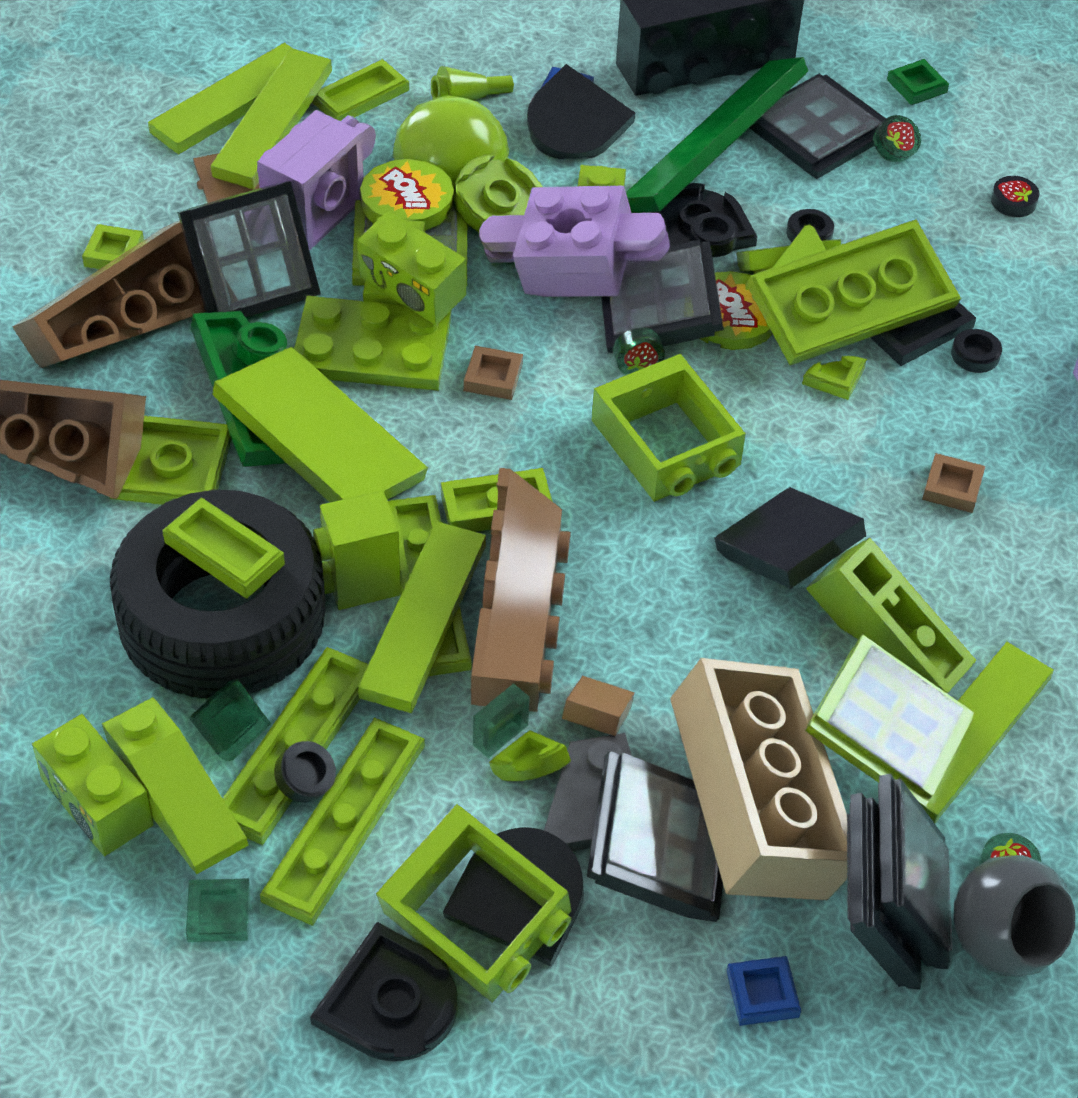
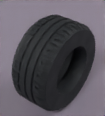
(206, 649)

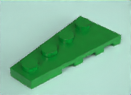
(216, 341)

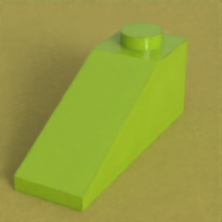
(875, 600)
(176, 784)

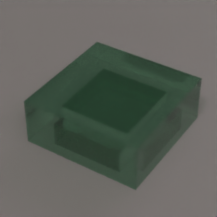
(230, 720)
(500, 720)
(218, 910)

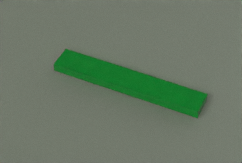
(714, 135)

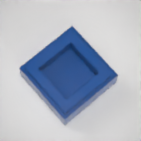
(763, 990)

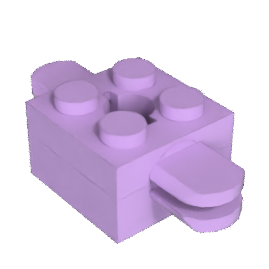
(324, 167)
(574, 240)

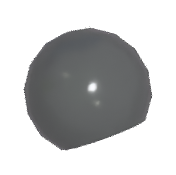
(1014, 915)

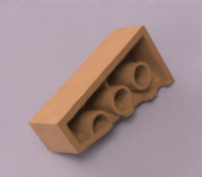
(123, 299)
(72, 432)
(519, 594)

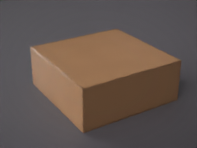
(493, 372)
(953, 483)
(598, 705)

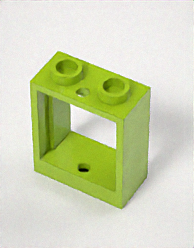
(667, 384)
(435, 861)

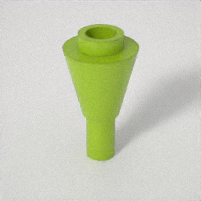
(468, 84)

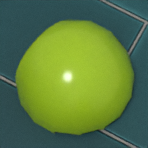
(450, 134)

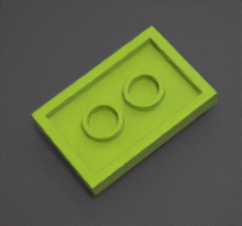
(372, 343)

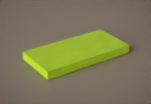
(853, 291)
(318, 428)

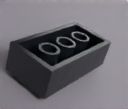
(700, 40)

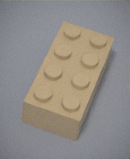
(762, 780)

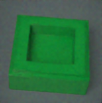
(917, 82)

